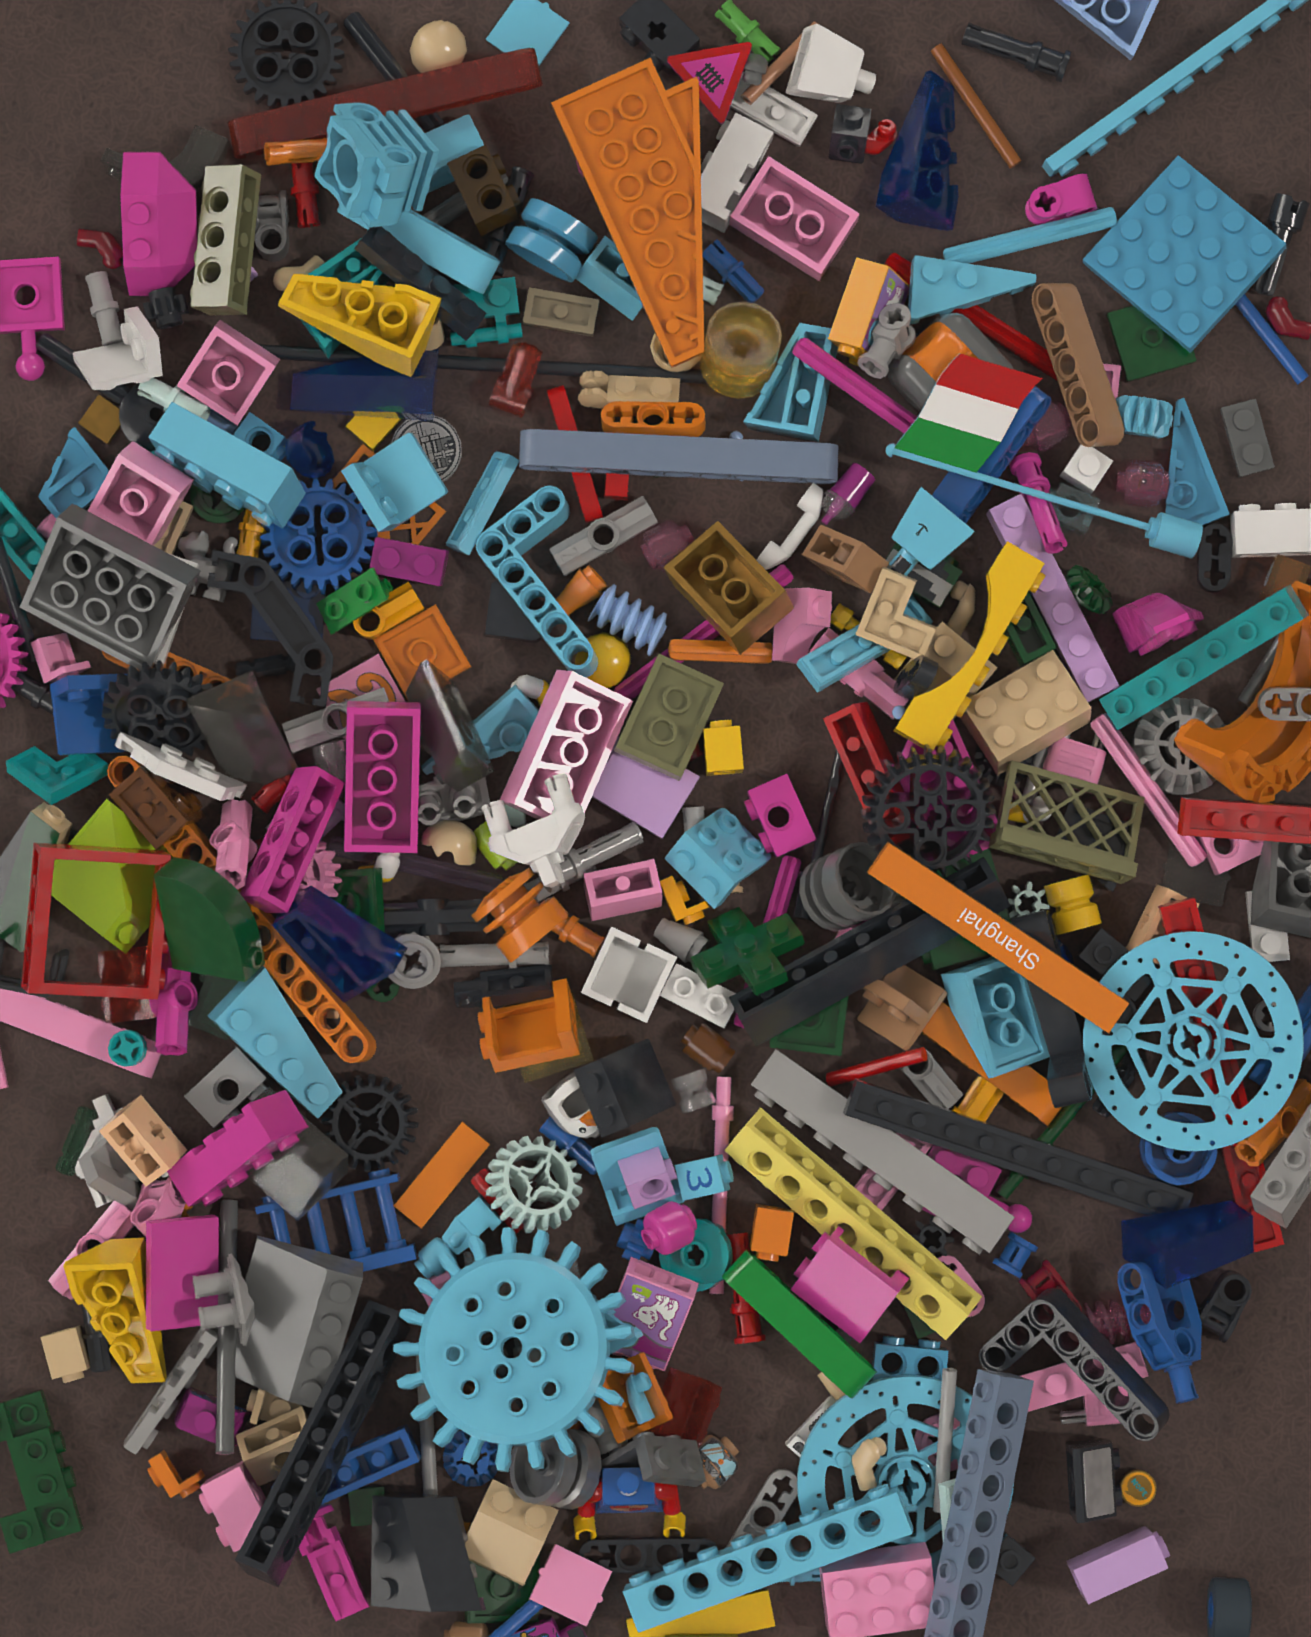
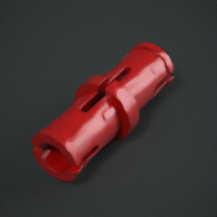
(305, 194)

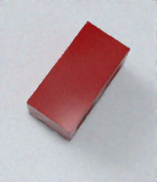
(617, 486)

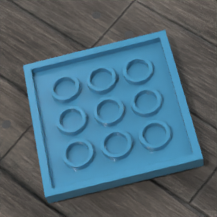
(1184, 253)

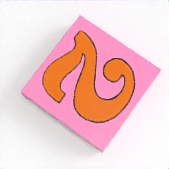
(359, 681)

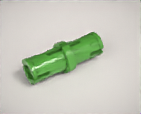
(747, 30)

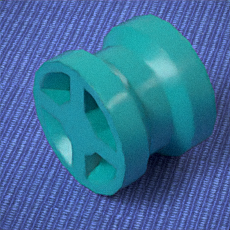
(119, 1044)

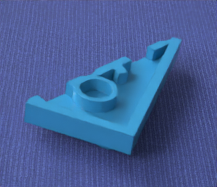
(1192, 484)

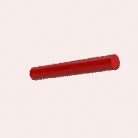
(876, 1066)

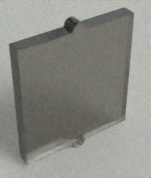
(1196, 880)

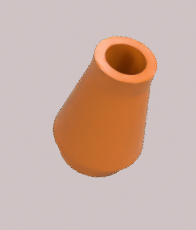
(581, 590)

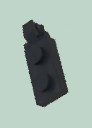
(506, 986)

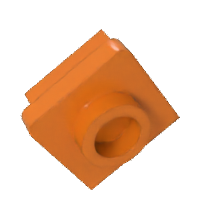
(164, 1473)

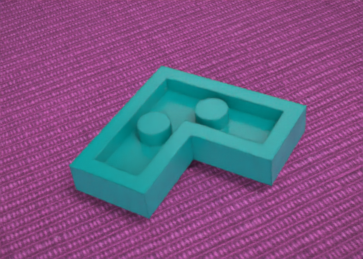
(55, 779)

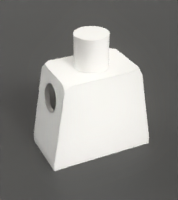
(828, 67)

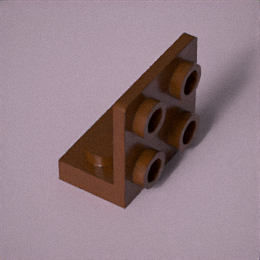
(156, 805)

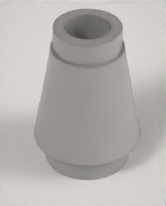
(681, 939)

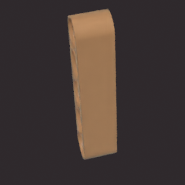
(1077, 364)

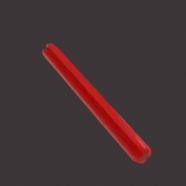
(989, 325)

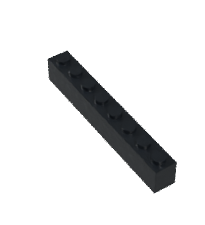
(859, 958)

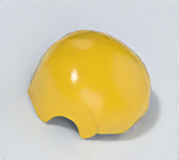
(612, 659)

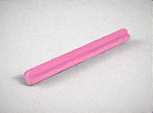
(1147, 788)

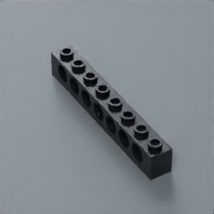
(322, 1444)

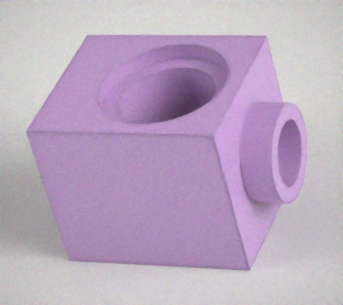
(648, 1177)

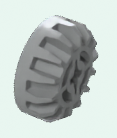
(1146, 743)

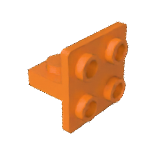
(621, 1419)

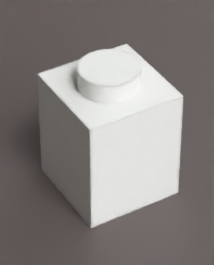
(1086, 468)

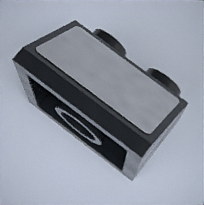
(1092, 1480)

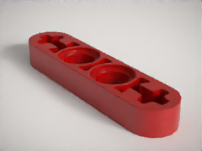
(582, 481)

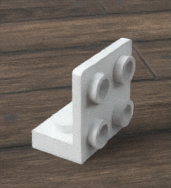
(124, 362)

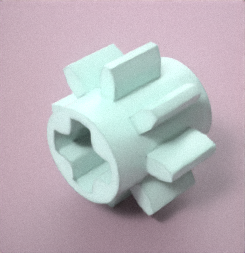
(1015, 902)

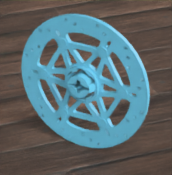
(1260, 1048)
(894, 1463)

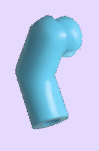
(636, 1397)

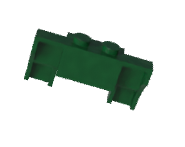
(40, 1473)

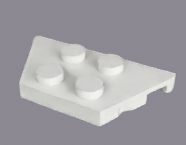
(170, 765)

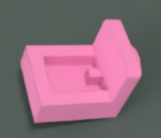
(56, 658)

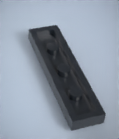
(409, 269)

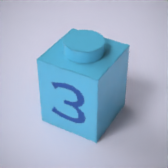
(704, 1177)

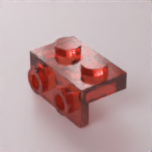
(128, 969)
(691, 1404)

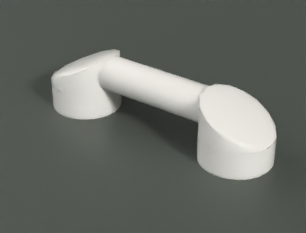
(811, 505)

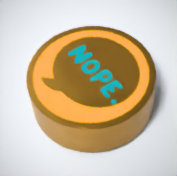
(1138, 1487)

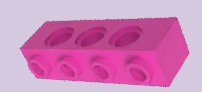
(291, 839)

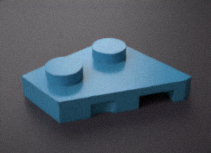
(74, 476)

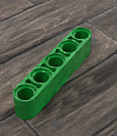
(799, 1324)

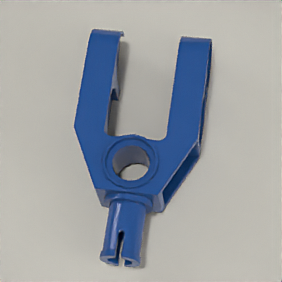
(1165, 1340)

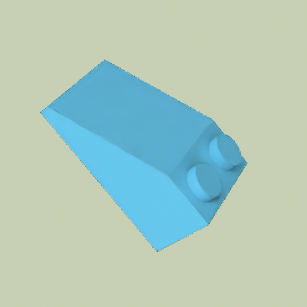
(996, 1015)

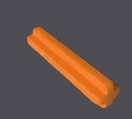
(718, 651)

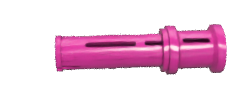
(1028, 472)

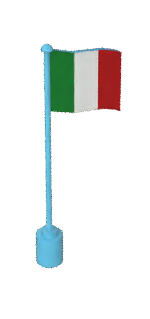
(967, 422)

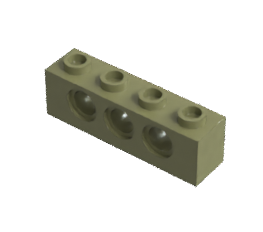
(236, 224)

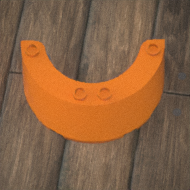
(1255, 753)

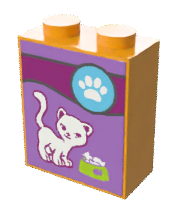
(866, 294)

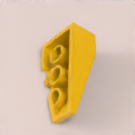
(375, 320)
(113, 1291)

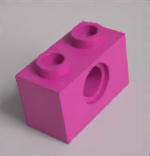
(779, 794)

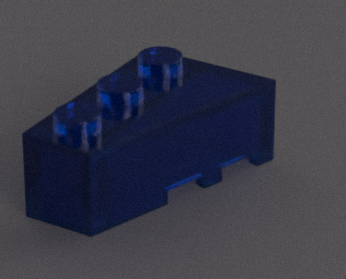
(338, 943)
(1188, 1240)

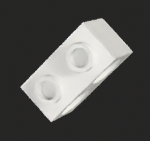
(689, 992)

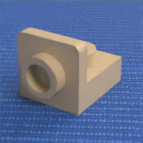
(267, 1406)

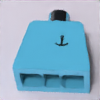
(927, 534)

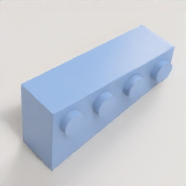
(1115, 21)

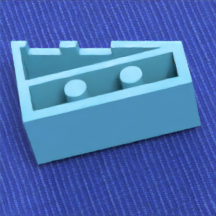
(795, 394)

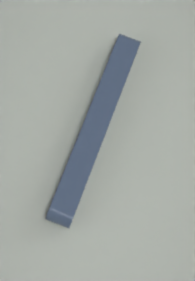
(678, 456)

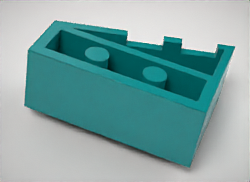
(347, 267)

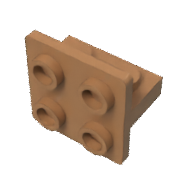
(901, 1006)

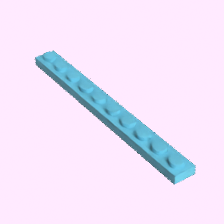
(1176, 79)

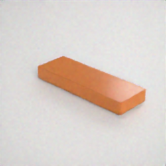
(441, 1175)

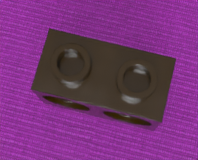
(481, 191)

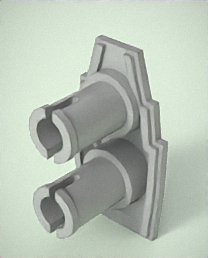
(442, 802)
(238, 1312)

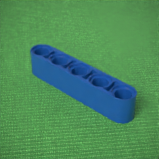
(965, 494)

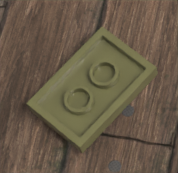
(669, 717)

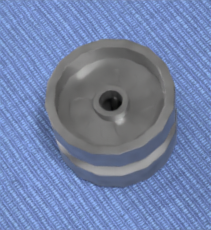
(564, 1480)

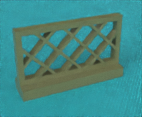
(1061, 852)

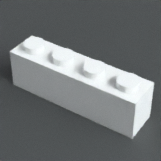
(1270, 531)

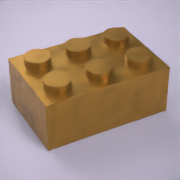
(729, 587)

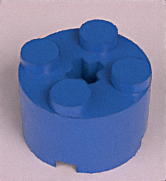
(1182, 1168)

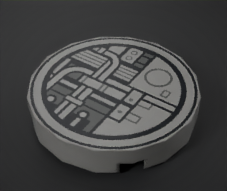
(438, 441)

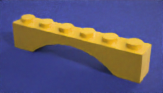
(1007, 585)

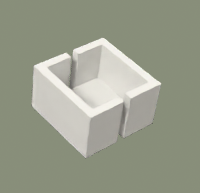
(629, 974)

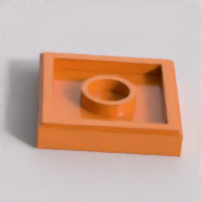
(421, 639)

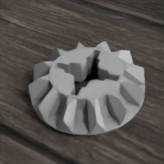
(417, 975)

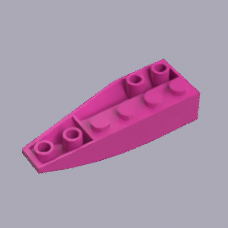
(1154, 621)

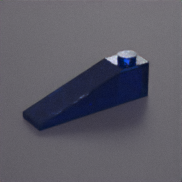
(368, 389)

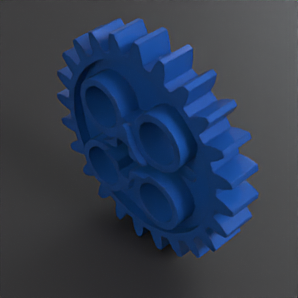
(350, 533)

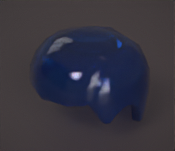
(309, 451)

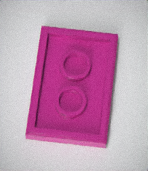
(173, 1255)

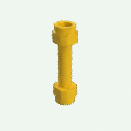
(843, 618)

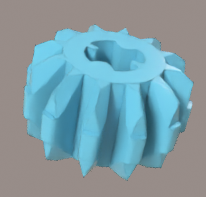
(1145, 416)

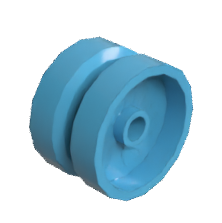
(551, 240)

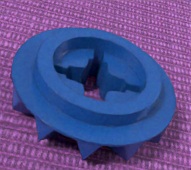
(464, 1473)

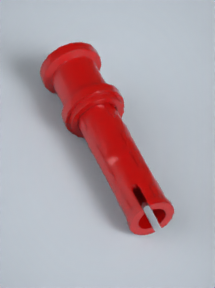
(746, 1317)

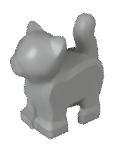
(194, 548)

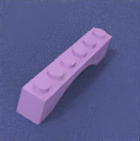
(1056, 603)

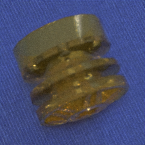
(740, 349)

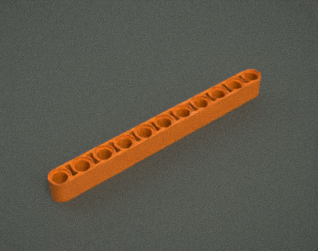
(293, 982)

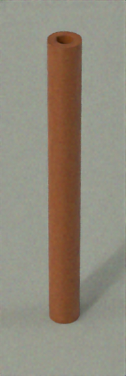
(975, 106)

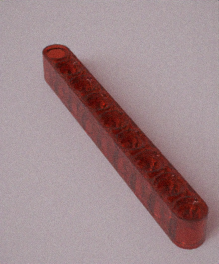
(416, 94)

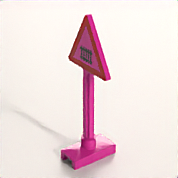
(717, 73)

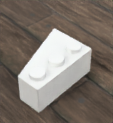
(731, 168)

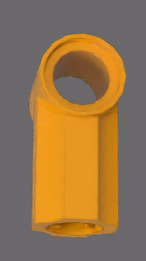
(399, 607)
(979, 1100)

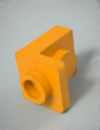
(676, 896)

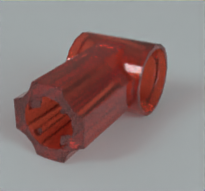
(515, 384)

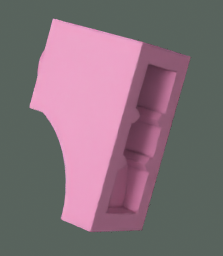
(800, 626)

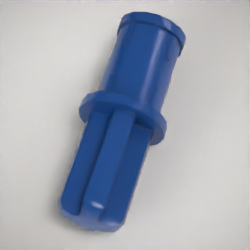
(733, 272)
(575, 1146)

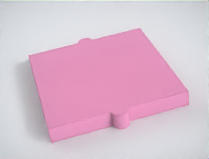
(570, 1585)

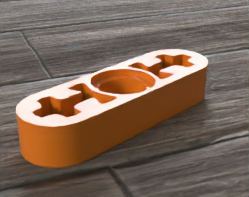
(678, 410)

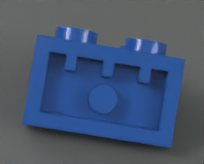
(78, 714)

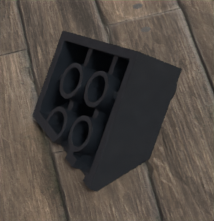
(421, 1554)

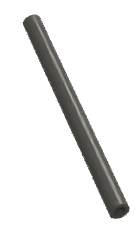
(226, 1337)

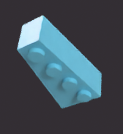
(269, 1032)

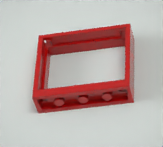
(39, 914)

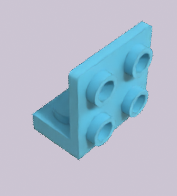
(395, 483)

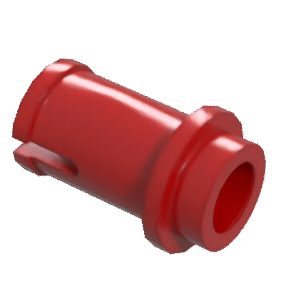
(271, 793)

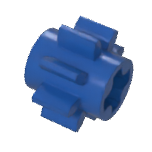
(632, 1241)

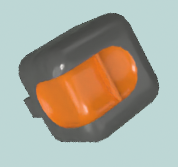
(933, 351)

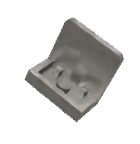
(660, 1459)

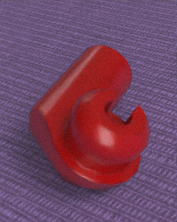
(881, 137)

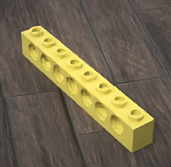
(830, 1201)

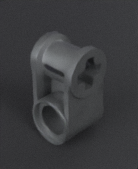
(272, 221)

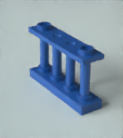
(395, 1250)

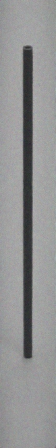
(492, 364)

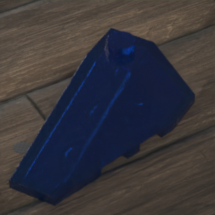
(916, 175)

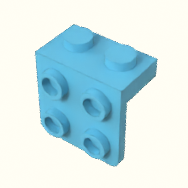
(717, 856)
(606, 1163)

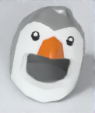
(569, 1108)

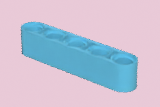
(442, 249)

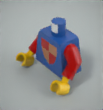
(626, 1492)

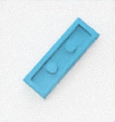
(482, 502)

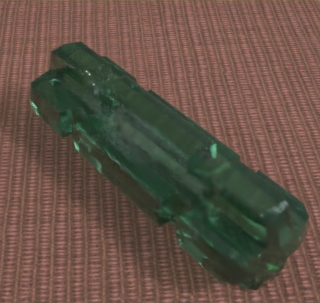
(76, 1140)

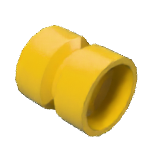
(1072, 904)

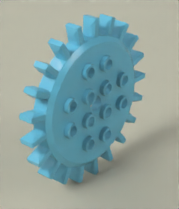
(574, 1369)

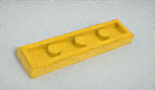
(734, 1616)

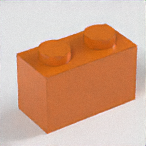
(771, 1232)

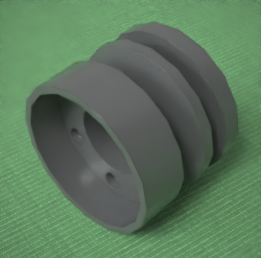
(840, 890)

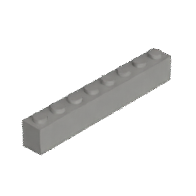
(884, 1152)

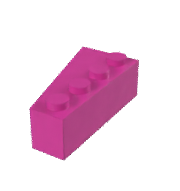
(237, 1147)

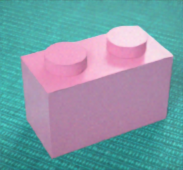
(622, 890)

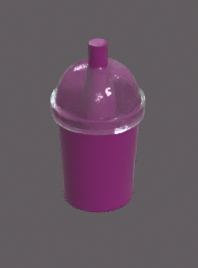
(846, 493)

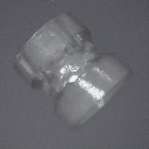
(693, 1082)

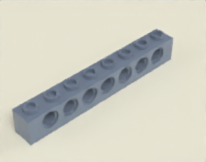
(979, 1505)

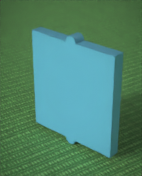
(528, 26)

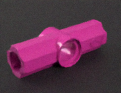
(173, 1009)

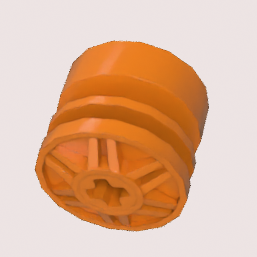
(519, 914)

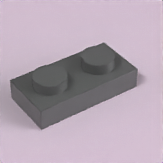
(1247, 438)

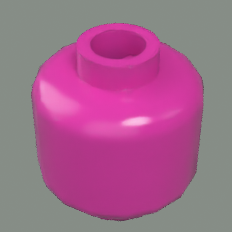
(669, 1228)

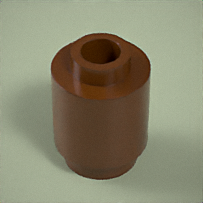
(707, 1047)

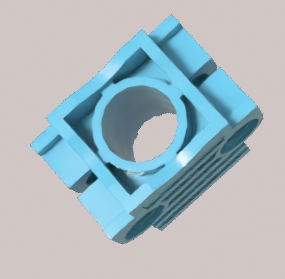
(376, 163)

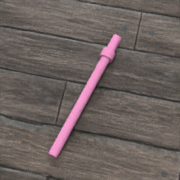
(722, 1114)

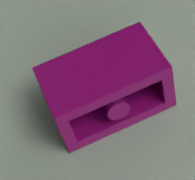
(409, 561)

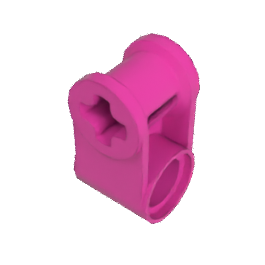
(1066, 199)

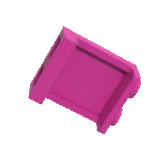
(846, 1286)

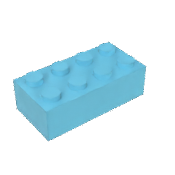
(227, 466)

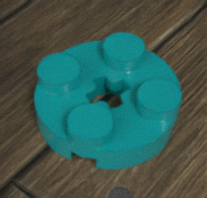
(716, 1261)

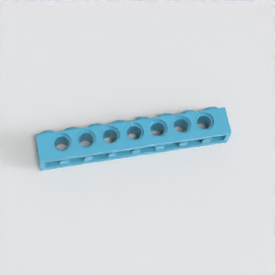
(651, 1611)

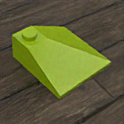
(108, 894)

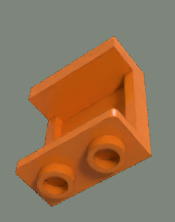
(530, 1030)

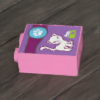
(657, 1306)

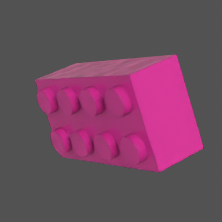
(382, 777)

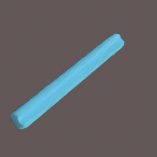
(1032, 236)

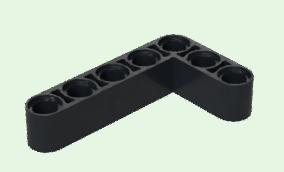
(1060, 1025)
(1080, 1358)

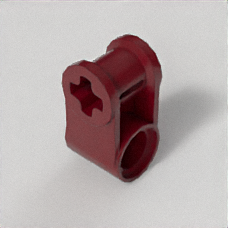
(1054, 1281)

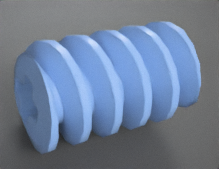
(630, 619)

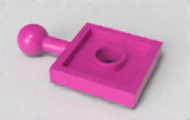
(43, 314)
(981, 1177)

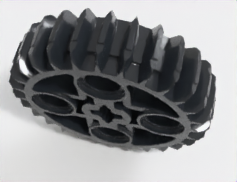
(920, 797)

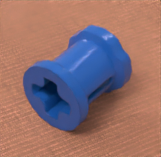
(1021, 1257)

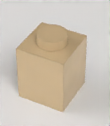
(66, 1354)

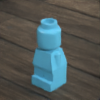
(469, 1222)

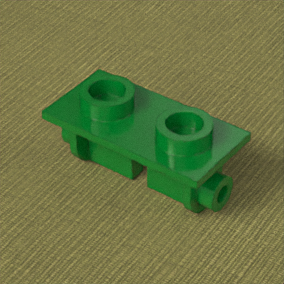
(354, 600)

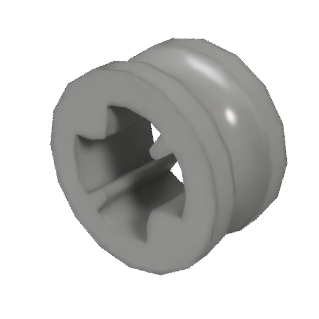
(1258, 1016)

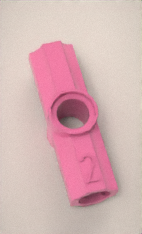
(869, 681)
(233, 842)
(113, 1224)

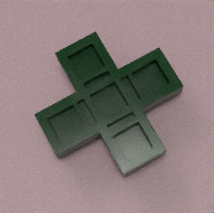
(747, 951)

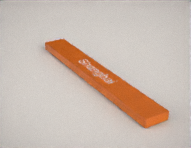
(998, 937)

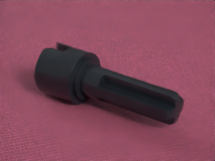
(1286, 219)

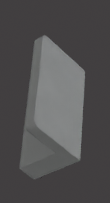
(110, 1174)

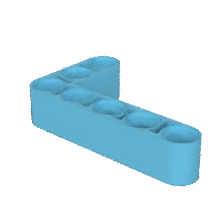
(530, 586)

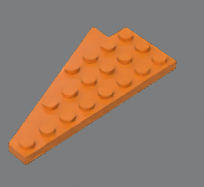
(645, 176)

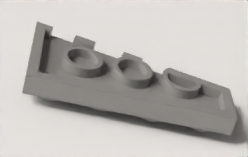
(165, 1399)

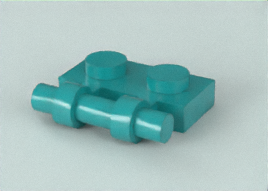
(498, 302)

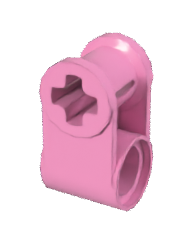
(157, 1202)

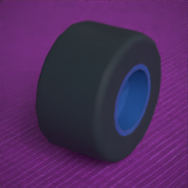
(1229, 1607)

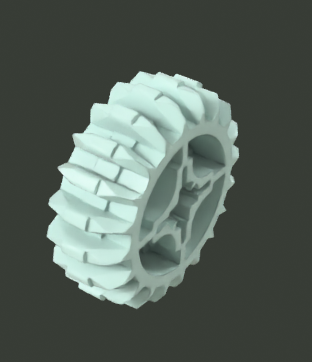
(559, 1193)

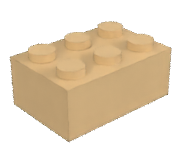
(1026, 712)

